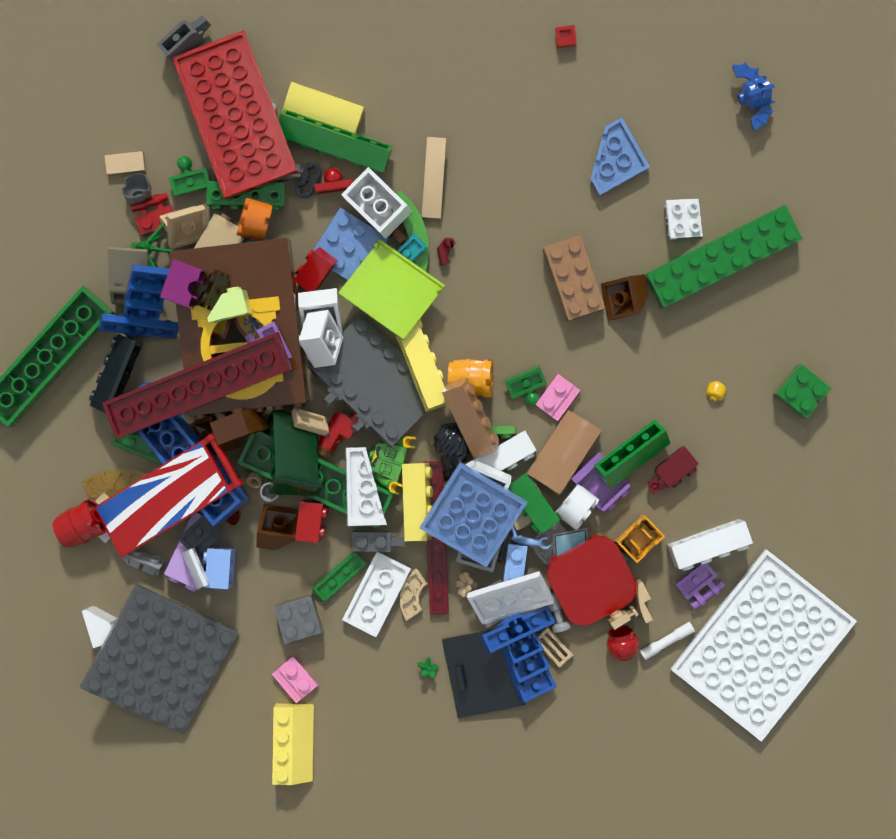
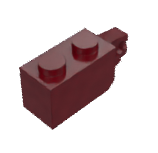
(672, 470)

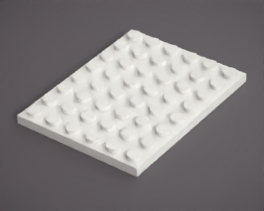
(763, 644)

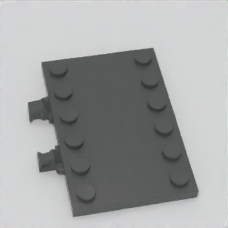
(372, 382)

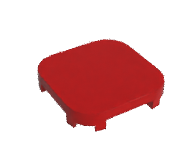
(591, 580)

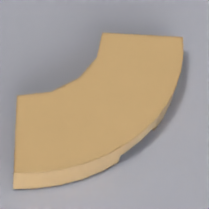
(410, 594)

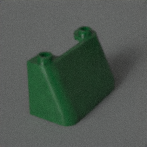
(292, 457)

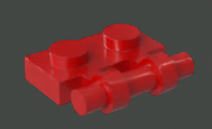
(149, 222)

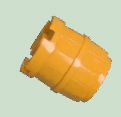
(478, 373)

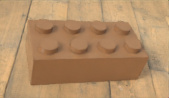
(573, 278)

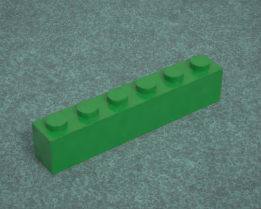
(335, 141)

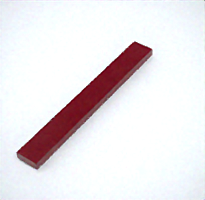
(437, 553)

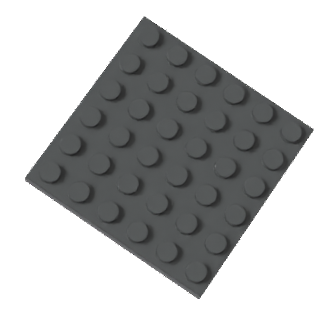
(159, 659)

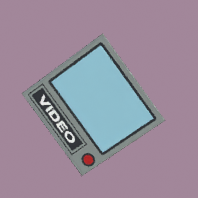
(567, 540)

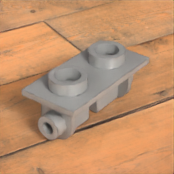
(151, 562)

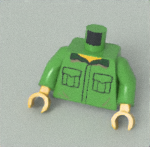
(387, 462)

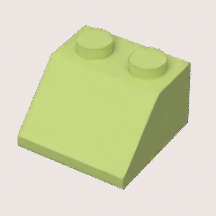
(231, 305)

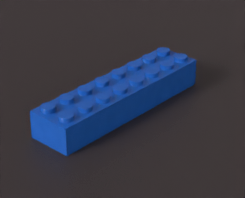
(174, 437)

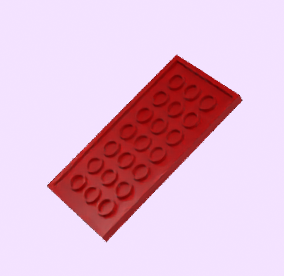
(234, 114)

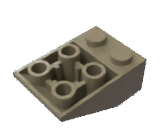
(120, 266)

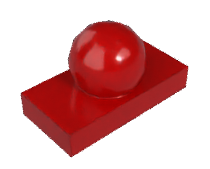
(333, 182)

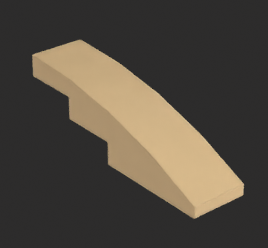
(433, 177)

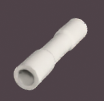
(678, 634)

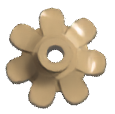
(465, 584)

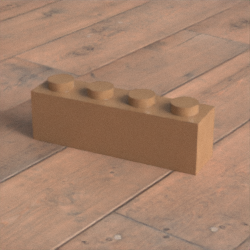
(470, 417)

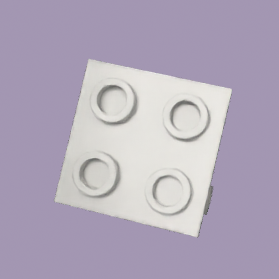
(683, 218)

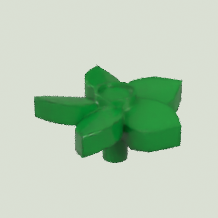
(428, 669)

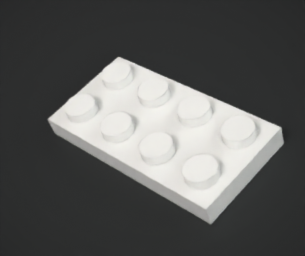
(376, 594)
(510, 597)

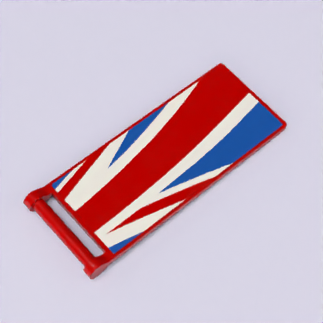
(166, 496)

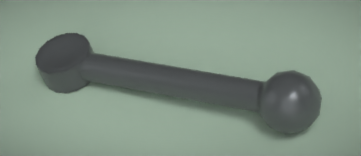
(500, 558)

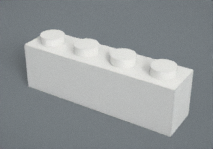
(508, 453)

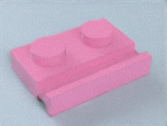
(557, 397)
(294, 679)

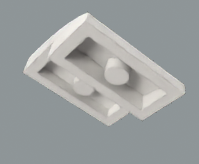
(195, 568)

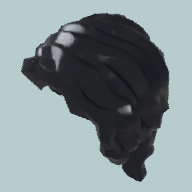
(451, 447)

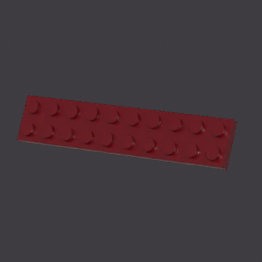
(197, 385)

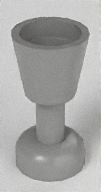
(264, 493)
(560, 625)

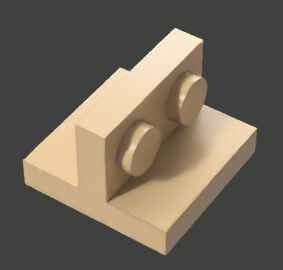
(184, 225)

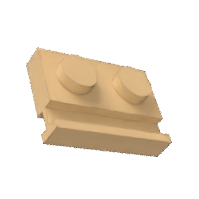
(621, 617)

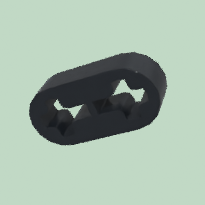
(304, 178)

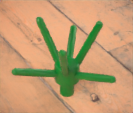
(148, 246)

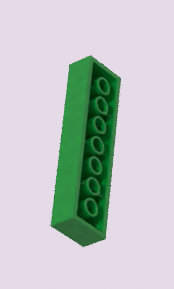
(723, 256)
(49, 354)
(257, 457)

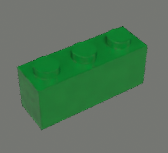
(537, 507)

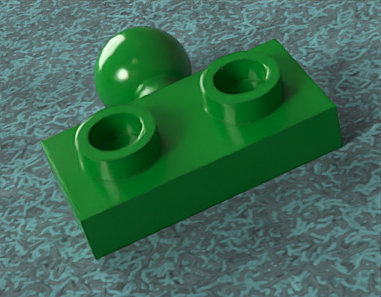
(189, 180)
(525, 384)

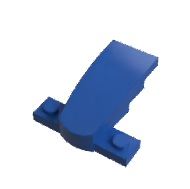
(142, 306)
(523, 651)

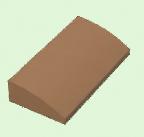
(563, 452)

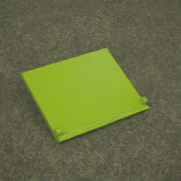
(391, 289)

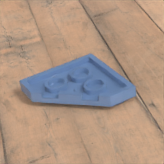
(617, 158)

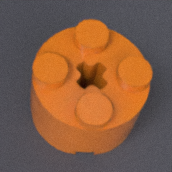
(254, 219)

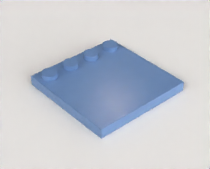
(473, 514)

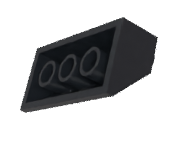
(116, 371)

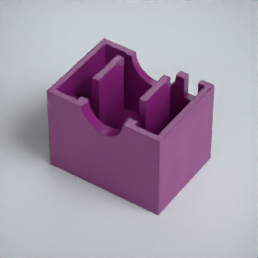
(181, 282)

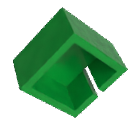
(801, 391)

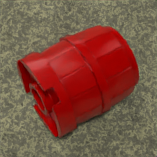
(78, 524)

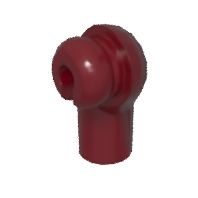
(443, 249)

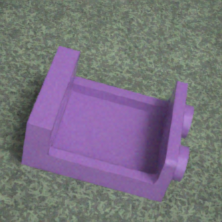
(589, 479)

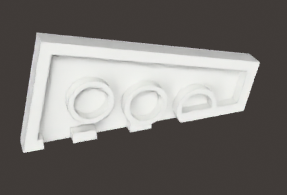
(361, 490)

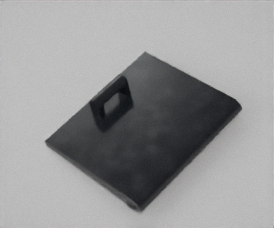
(478, 678)

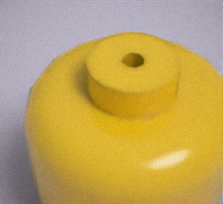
(716, 391)

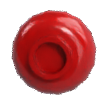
(622, 643)

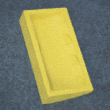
(323, 107)

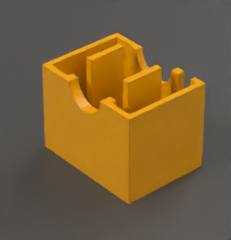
(639, 538)

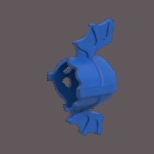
(755, 93)

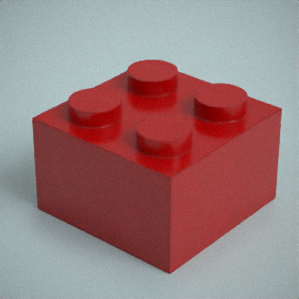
(310, 521)

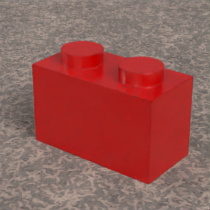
(315, 270)

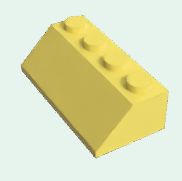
(293, 743)

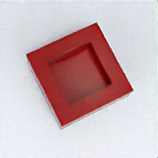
(565, 36)

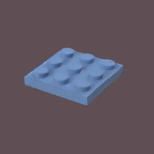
(348, 242)

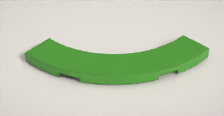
(415, 224)

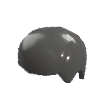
(136, 188)

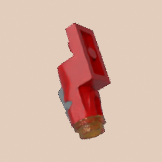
(338, 426)

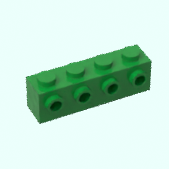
(269, 193)
(632, 454)

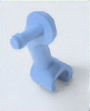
(528, 541)

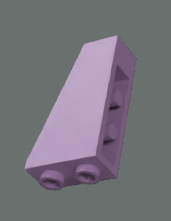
(177, 568)

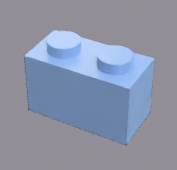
(514, 561)

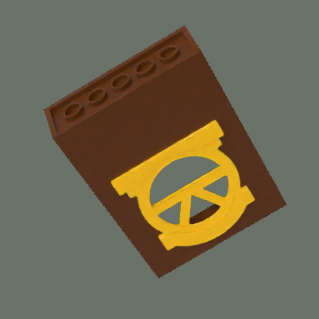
(269, 277)

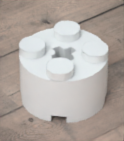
(577, 506)

